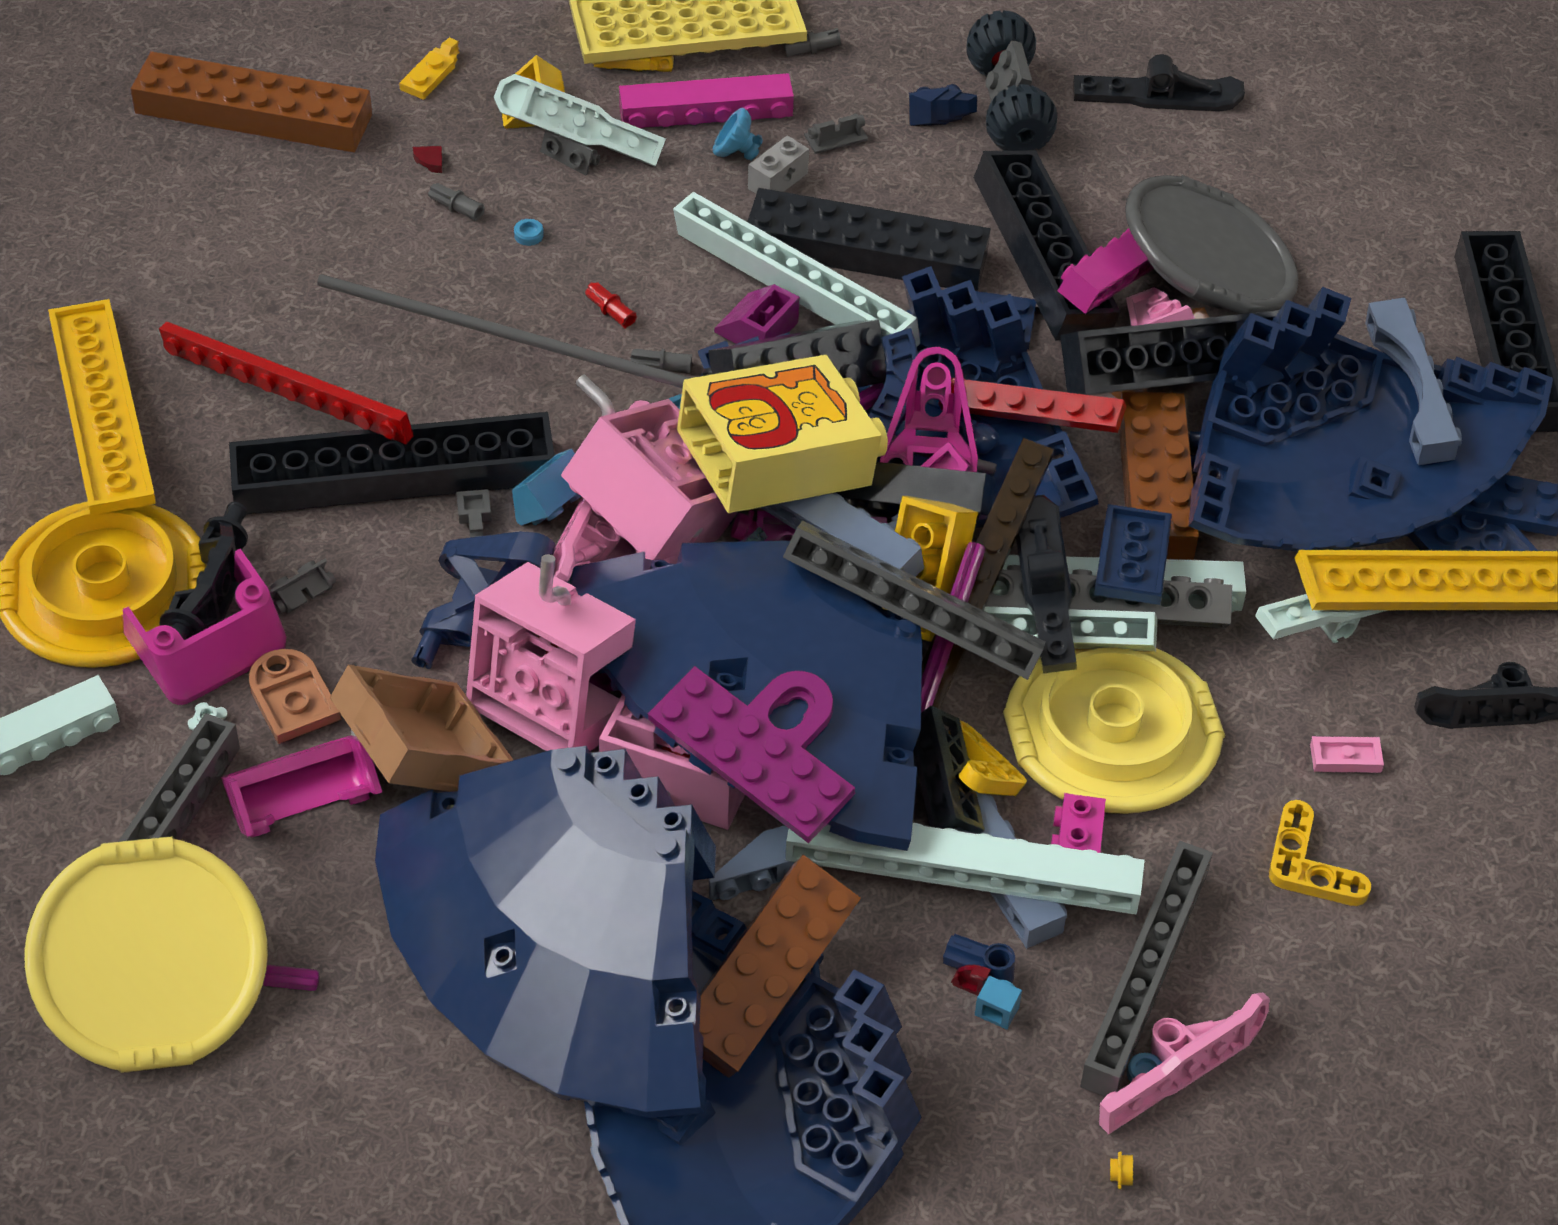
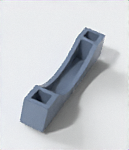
(1395, 333)

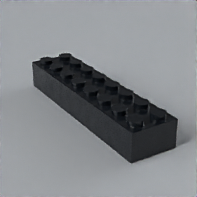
(1039, 236)
(873, 238)
(1506, 308)
(1148, 354)

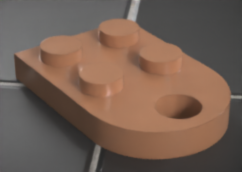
(292, 698)

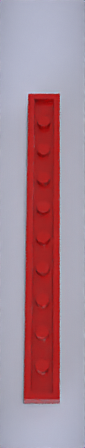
(287, 382)

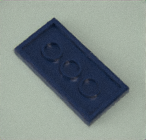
(1133, 554)

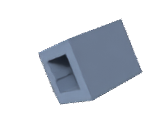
(753, 867)

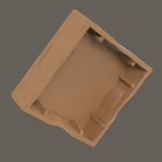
(416, 727)

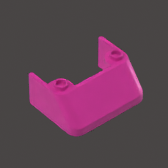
(217, 654)
(300, 783)

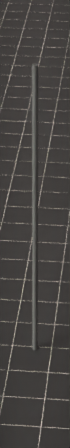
(530, 339)

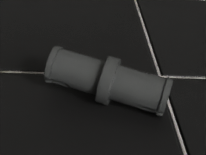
(814, 42)

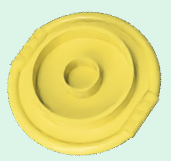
(1116, 728)
(146, 954)

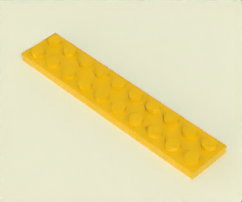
(101, 408)
(1429, 579)

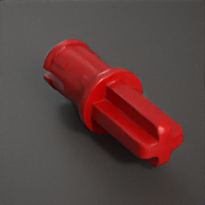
(611, 304)

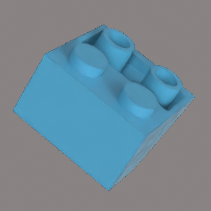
(544, 491)

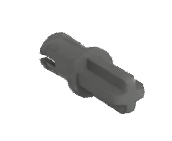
(456, 201)
(663, 360)

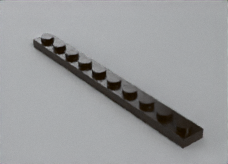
(999, 537)

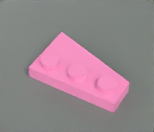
(1156, 307)

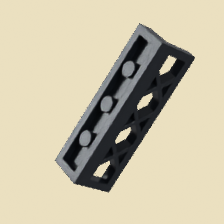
(939, 772)

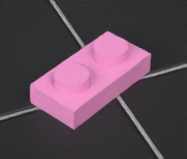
(1346, 754)

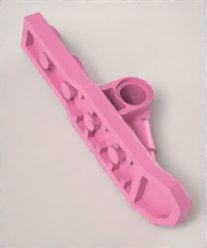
(583, 539)
(1185, 1057)

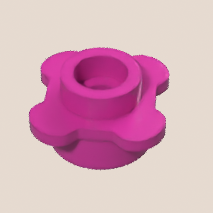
(743, 525)

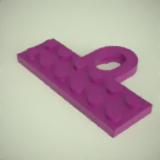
(755, 754)

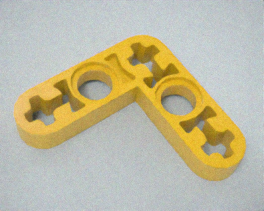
(988, 769)
(1302, 869)

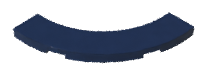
(899, 352)

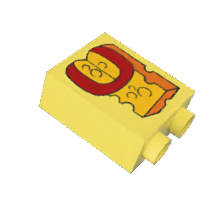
(779, 433)

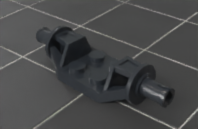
(216, 585)

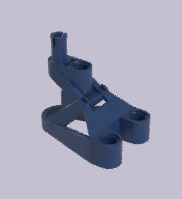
(454, 620)

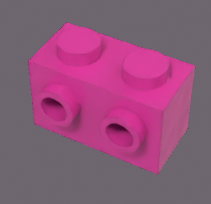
(1079, 822)

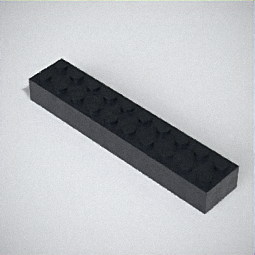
(372, 468)

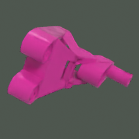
(934, 385)

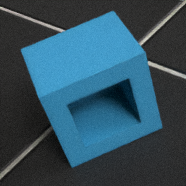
(998, 1002)

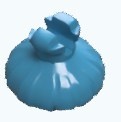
(737, 137)

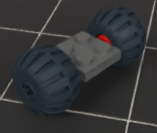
(1018, 113)

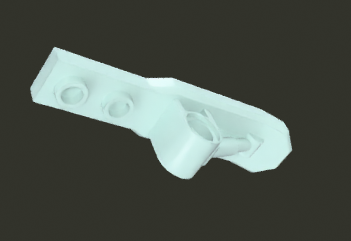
(574, 118)
(1297, 616)

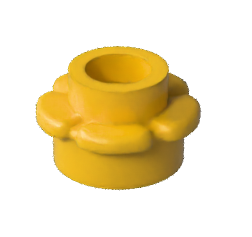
(1122, 1170)

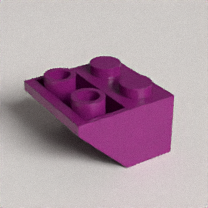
(761, 314)

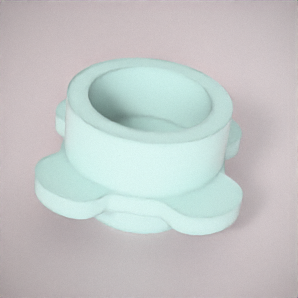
(203, 708)

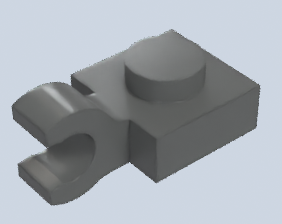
(474, 509)

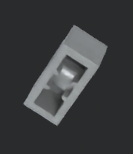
(772, 167)

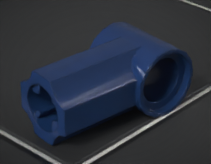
(964, 951)

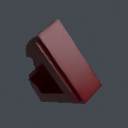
(429, 157)
(971, 978)

